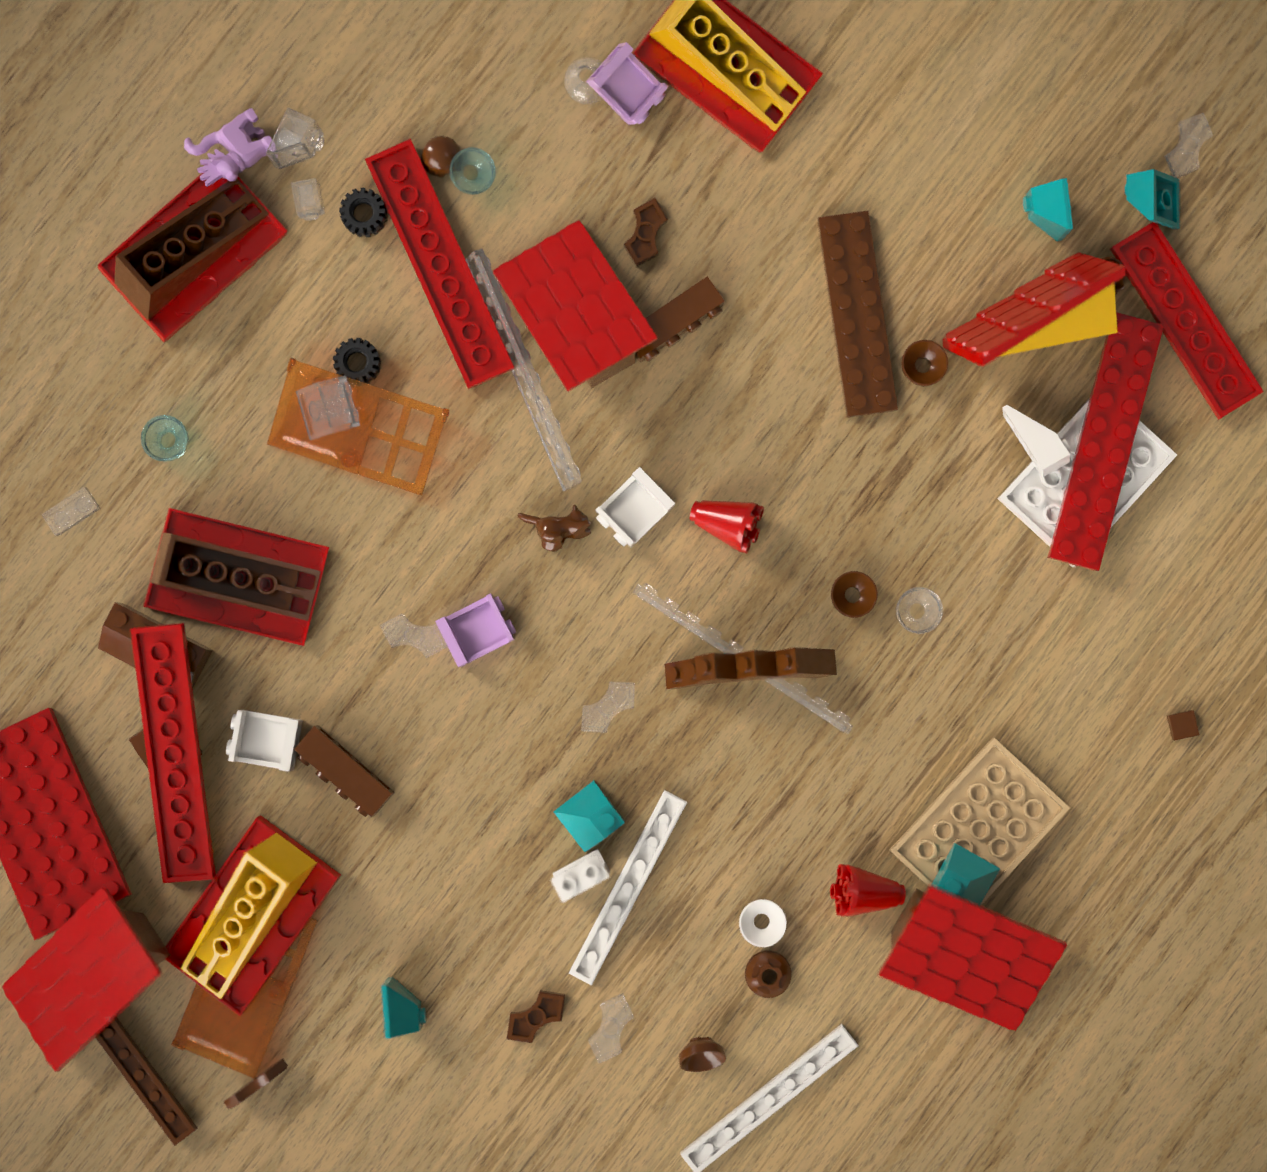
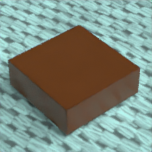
(1183, 725)

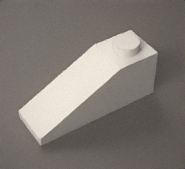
(1039, 442)

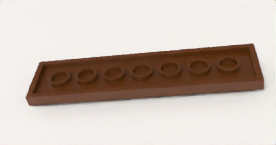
(857, 314)

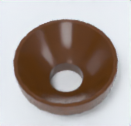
(933, 354)
(867, 591)
(768, 960)
(701, 1055)

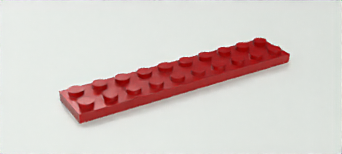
(439, 264)
(1105, 442)
(173, 752)

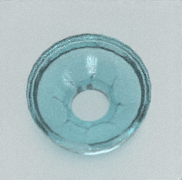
(484, 165)
(153, 433)

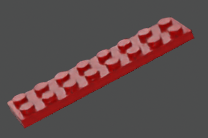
(1187, 320)

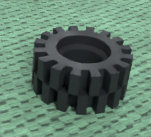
(363, 197)
(357, 346)

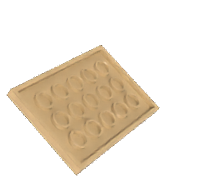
(989, 810)

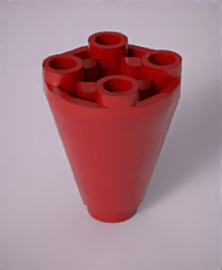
(729, 521)
(864, 892)

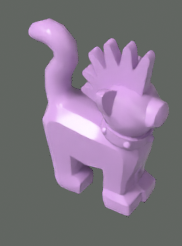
(236, 139)

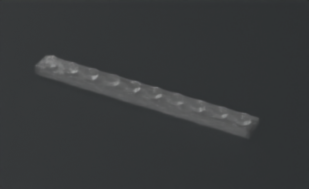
(524, 373)
(712, 637)

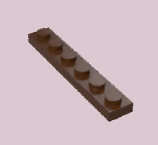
(146, 1082)

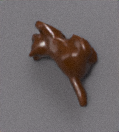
(556, 529)

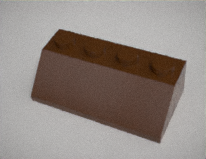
(117, 639)

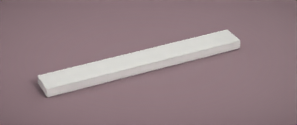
(627, 887)
(769, 1099)

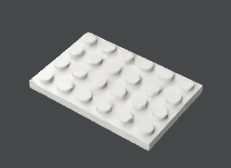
(1039, 499)

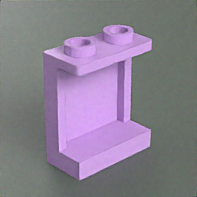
(627, 85)
(476, 630)

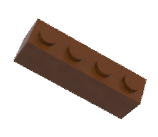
(682, 315)
(344, 771)

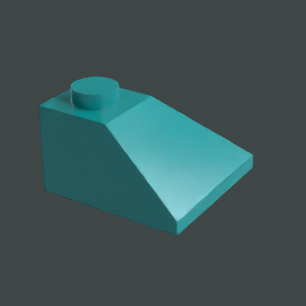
(1155, 196)
(1050, 208)
(589, 816)
(966, 875)
(400, 1010)

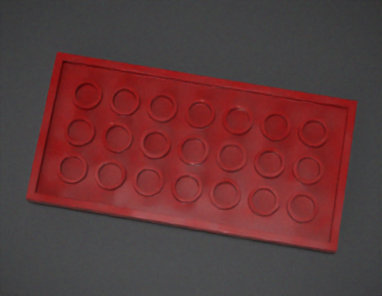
(50, 827)

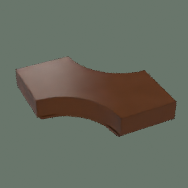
(642, 244)
(526, 1023)
(257, 1083)

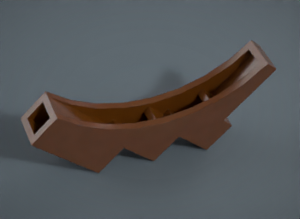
(751, 665)

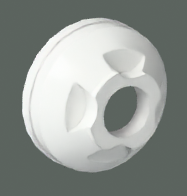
(766, 936)

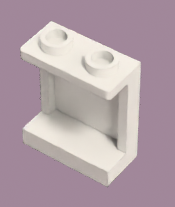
(634, 508)
(264, 739)
(580, 875)

